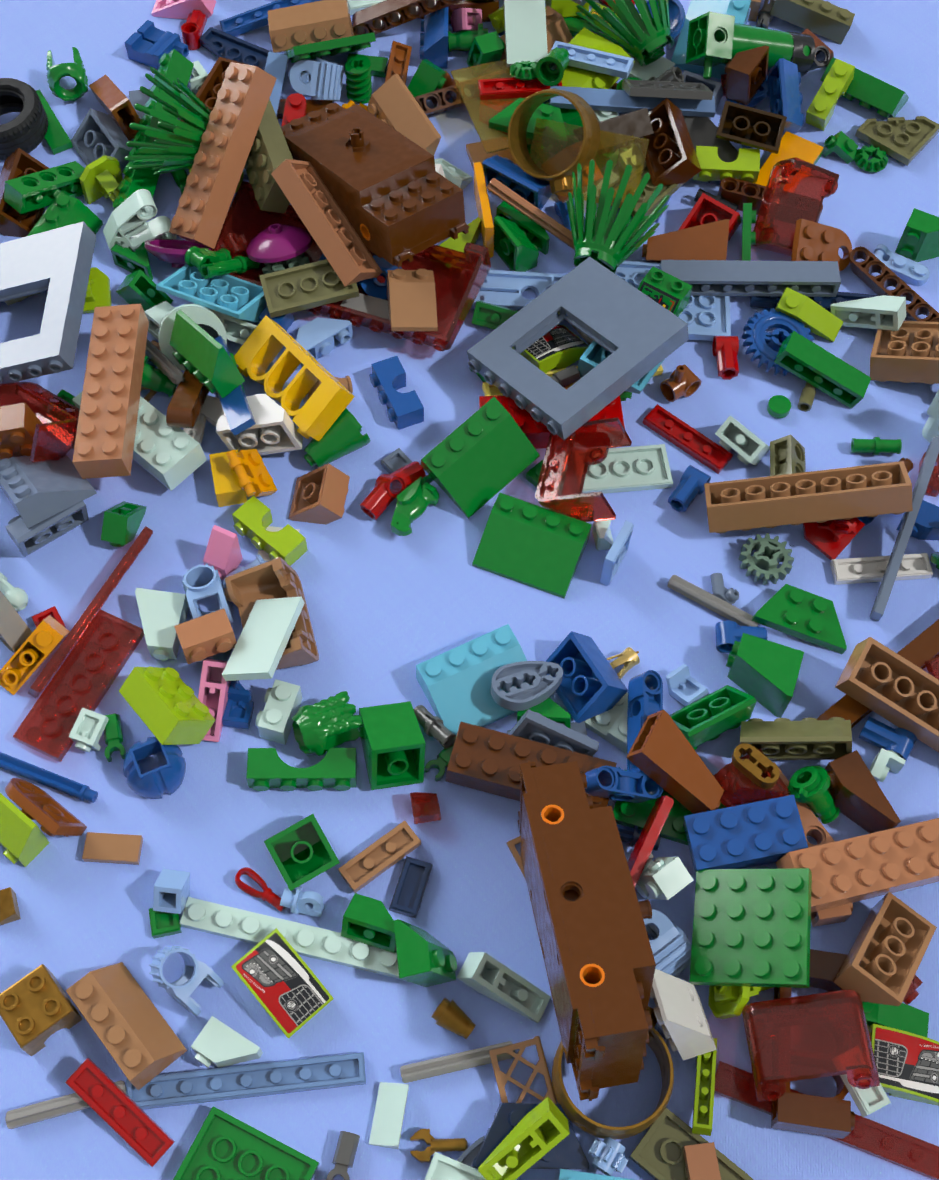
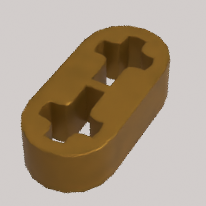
(755, 766)

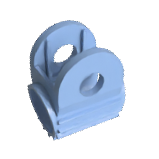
(324, 82)
(203, 582)
(669, 944)
(192, 976)

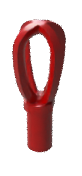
(266, 895)

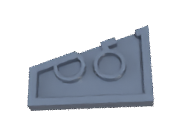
(546, 731)

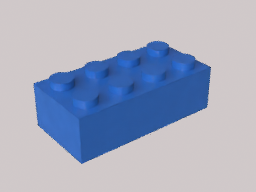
(744, 834)

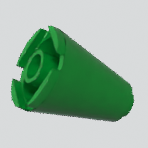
(337, 442)

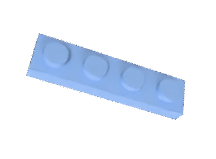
(597, 60)

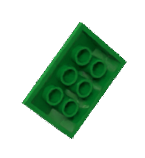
(480, 457)
(532, 545)

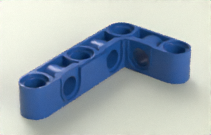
(633, 785)

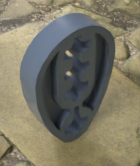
(528, 695)

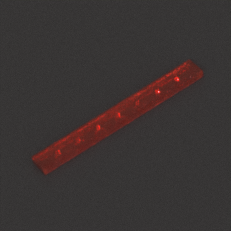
(88, 615)
(867, 1134)

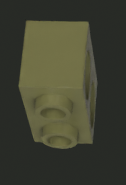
(786, 456)

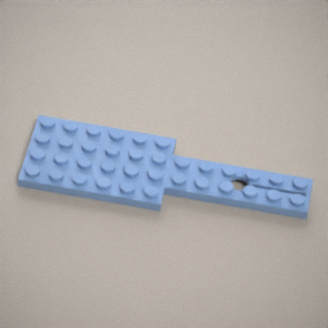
(704, 314)

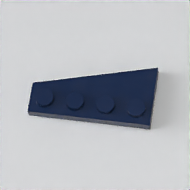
(233, 48)

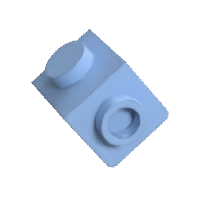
(684, 687)

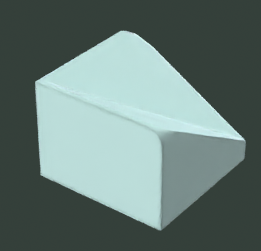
(602, 534)

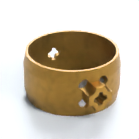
(517, 137)
(599, 1130)

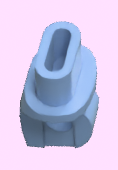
(303, 902)

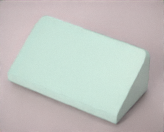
(454, 174)
(389, 1115)

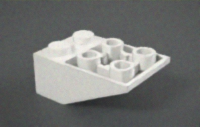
(681, 1015)

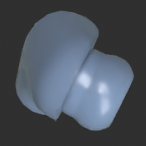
(718, 589)

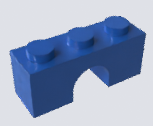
(402, 408)

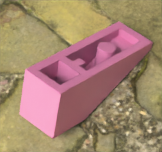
(181, 8)
(214, 694)

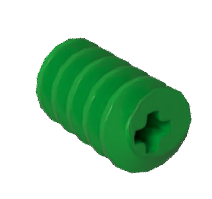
(358, 79)

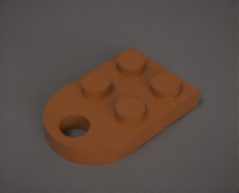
(820, 243)
(44, 809)

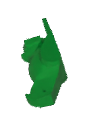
(412, 504)

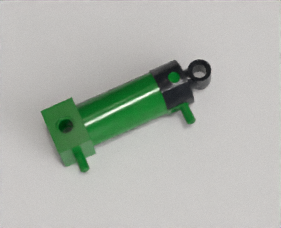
(717, 39)

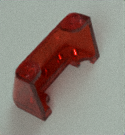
(791, 194)
(808, 1040)

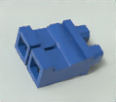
(151, 43)

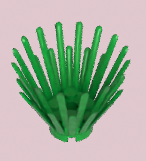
(634, 31)
(177, 148)
(601, 239)

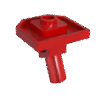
(832, 535)

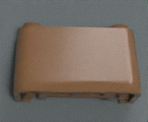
(273, 581)

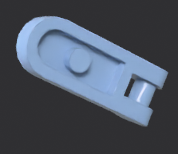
(903, 267)

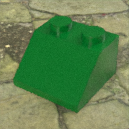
(920, 237)
(514, 246)
(301, 852)
(422, 957)

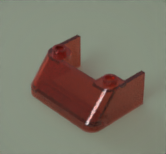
(58, 418)
(566, 468)

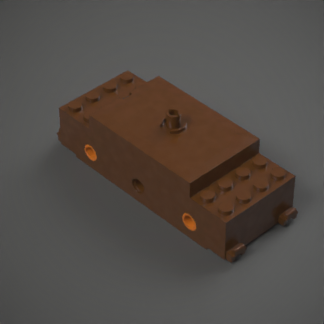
(379, 180)
(587, 926)

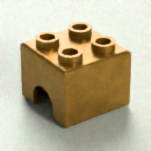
(36, 1009)

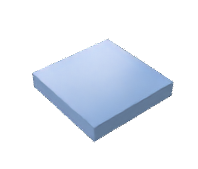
(617, 553)

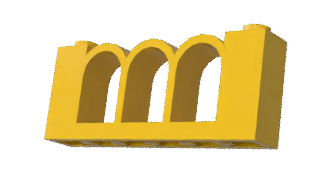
(324, 404)

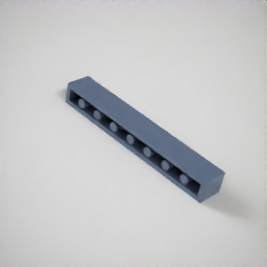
(756, 277)

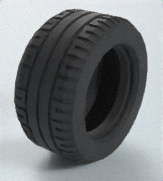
(29, 126)

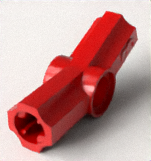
(382, 495)

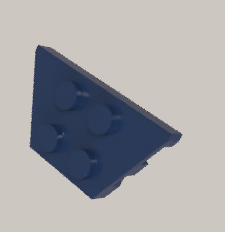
(564, 1155)

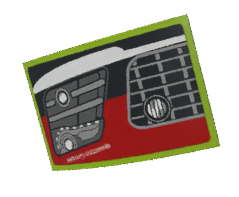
(555, 349)
(282, 982)
(906, 1064)

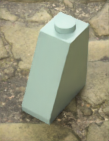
(159, 615)

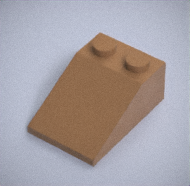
(412, 300)

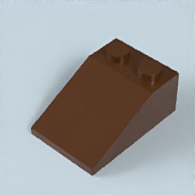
(859, 794)

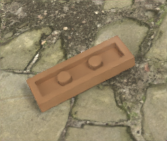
(379, 856)

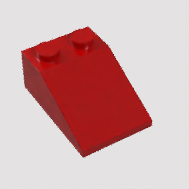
(710, 210)

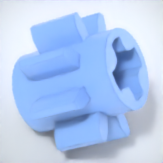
(608, 1156)

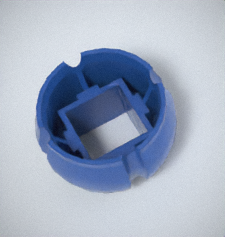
(157, 781)

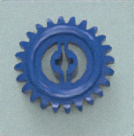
(766, 345)

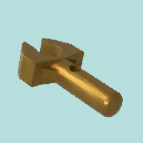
(437, 1145)

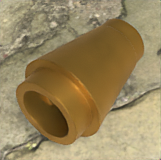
(453, 1018)

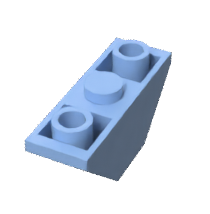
(323, 336)

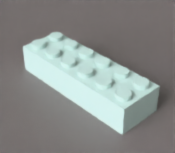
(160, 449)

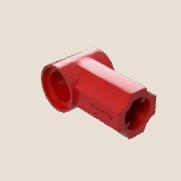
(193, 29)
(726, 352)

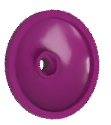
(278, 243)
(171, 250)

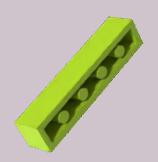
(704, 1093)

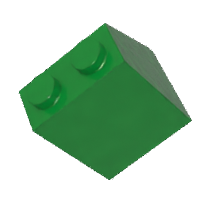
(765, 671)
(392, 745)

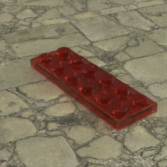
(79, 684)

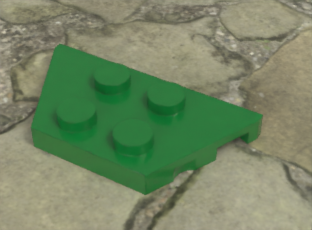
(502, 119)
(803, 617)

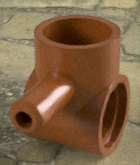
(680, 383)

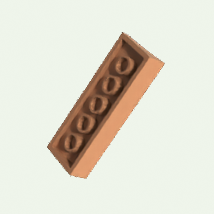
(325, 221)

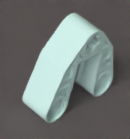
(128, 222)

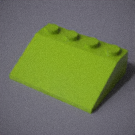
(589, 79)

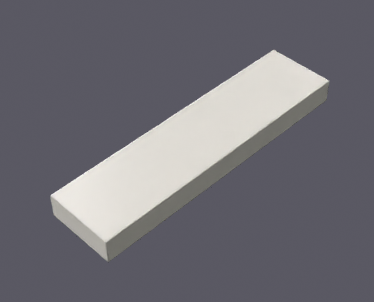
(873, 568)

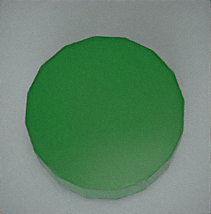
(779, 406)

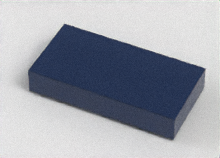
(411, 887)

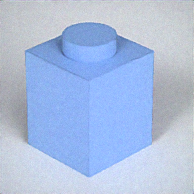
(171, 891)

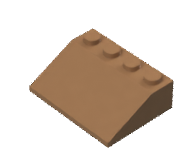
(907, 353)

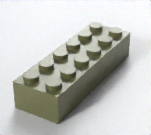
(264, 157)

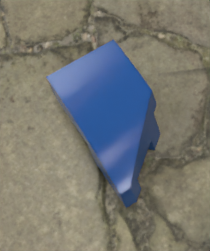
(238, 707)

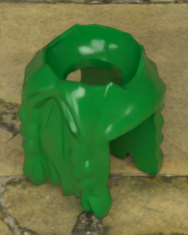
(75, 70)
(326, 724)

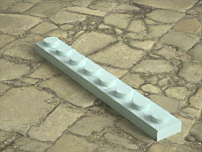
(304, 939)

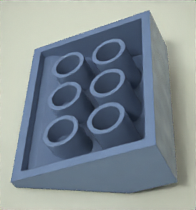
(42, 487)

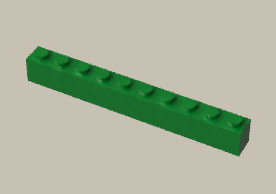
(172, 67)

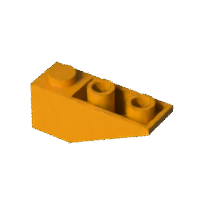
(32, 654)

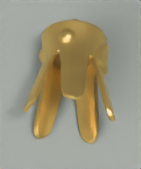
(627, 658)

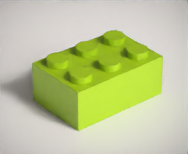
(167, 705)

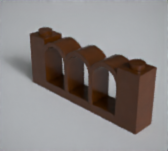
(806, 1112)

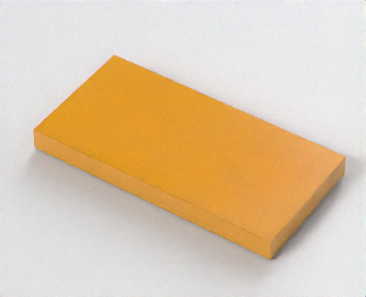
(790, 147)
(483, 208)

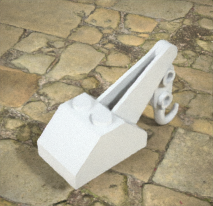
(270, 435)

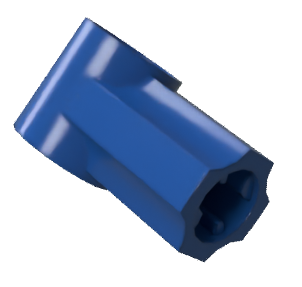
(690, 486)
(729, 631)
(888, 738)

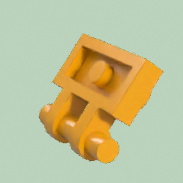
(251, 472)

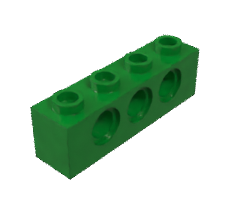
(42, 187)

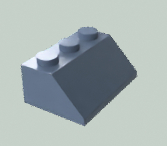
(100, 136)
(39, 535)

